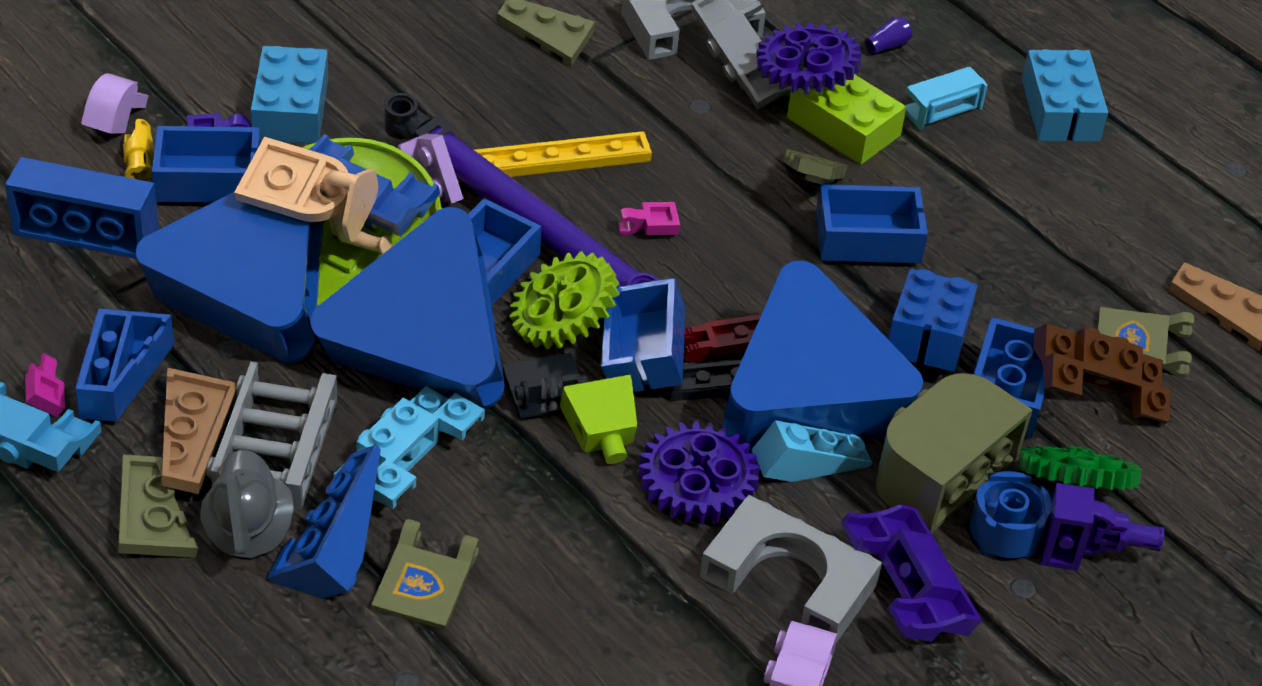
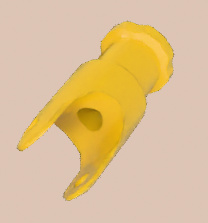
(139, 152)

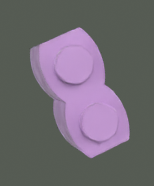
(802, 658)

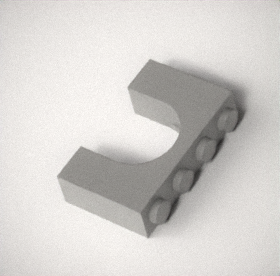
(656, 29)
(765, 532)

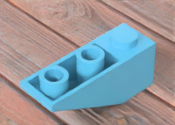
(805, 452)

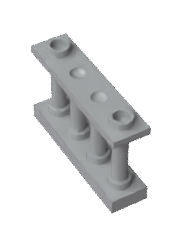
(311, 427)

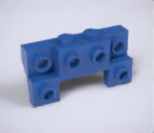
(393, 207)

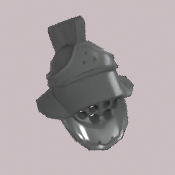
(247, 507)

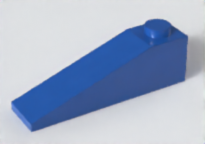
(334, 542)

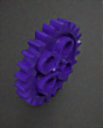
(827, 63)
(698, 472)

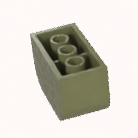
(949, 445)

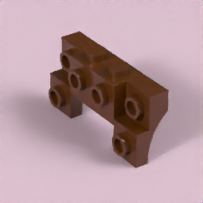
(1103, 364)

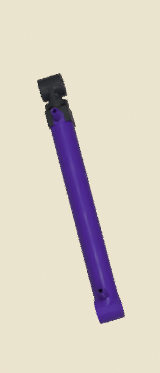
(559, 234)

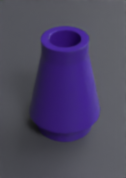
(890, 35)

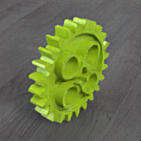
(564, 300)

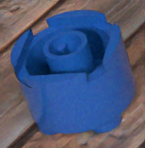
(1010, 515)

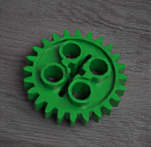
(1080, 467)

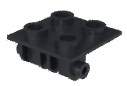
(540, 383)

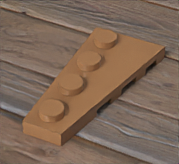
(1228, 302)
(193, 426)

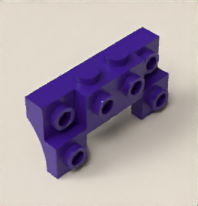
(928, 586)

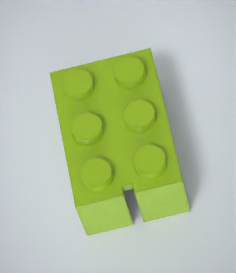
(850, 118)

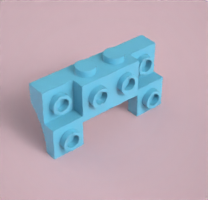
(410, 433)

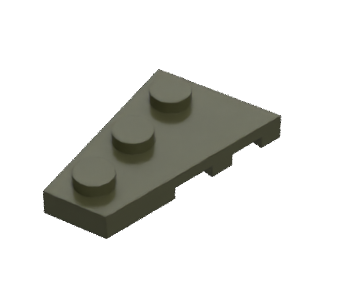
(551, 28)
(816, 168)
(149, 512)

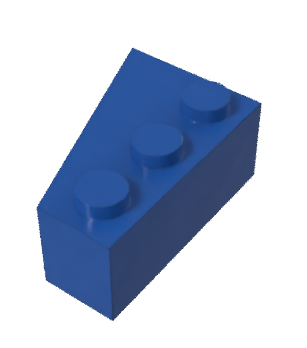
(120, 360)

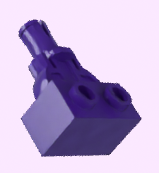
(1089, 527)

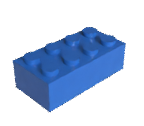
(80, 207)

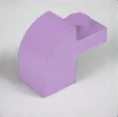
(111, 103)

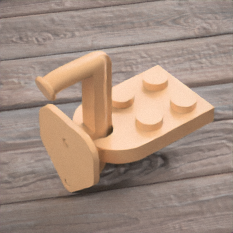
(312, 190)

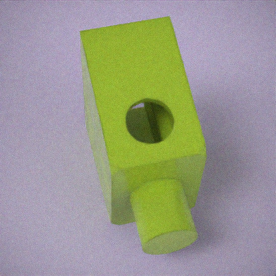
(602, 415)

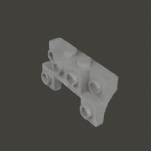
(736, 45)

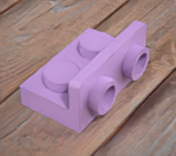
(433, 156)

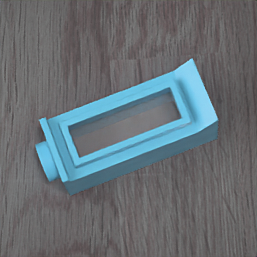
(945, 96)

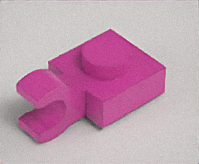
(654, 217)
(43, 387)

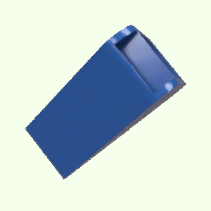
(240, 274)
(420, 314)
(817, 364)

